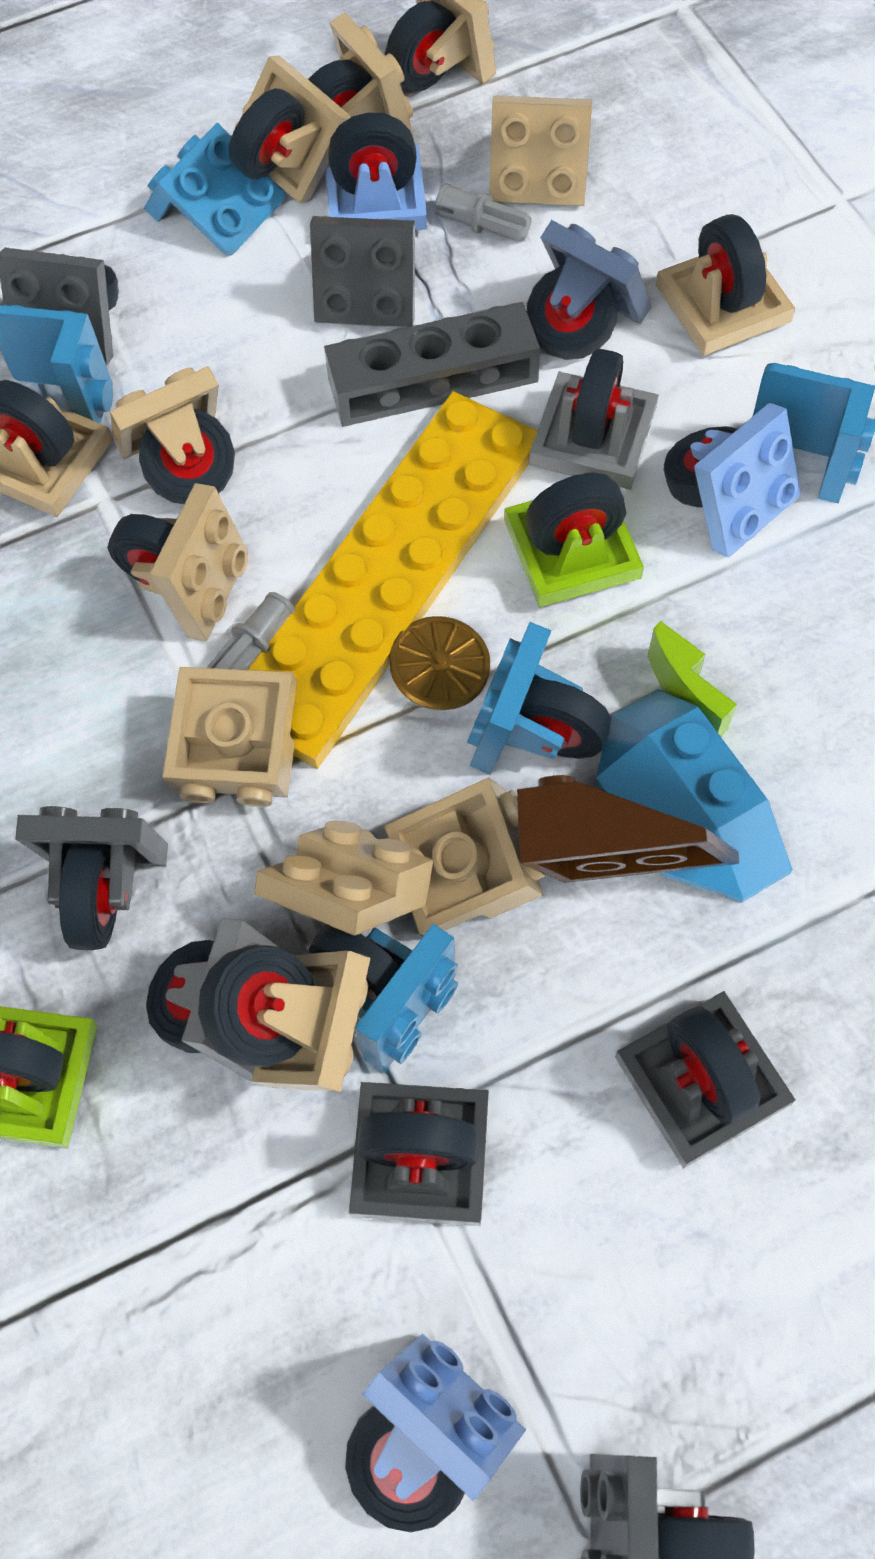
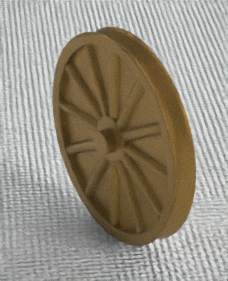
(439, 663)

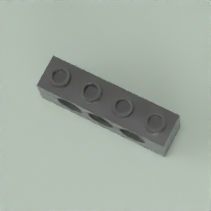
(429, 361)

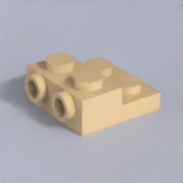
(231, 735)
(473, 855)
(348, 878)

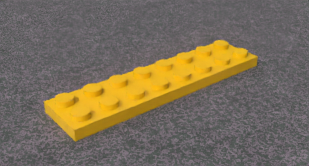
(394, 566)

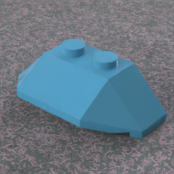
(678, 764)

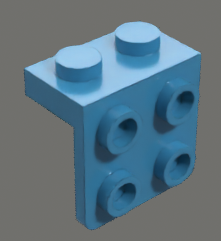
(214, 192)
(57, 351)
(824, 418)

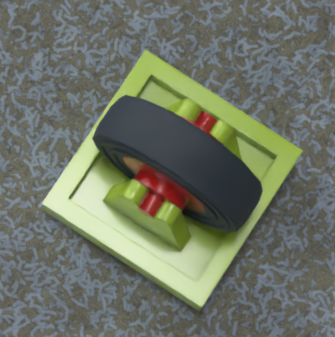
(574, 539)
(42, 1074)

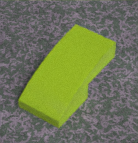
(678, 670)

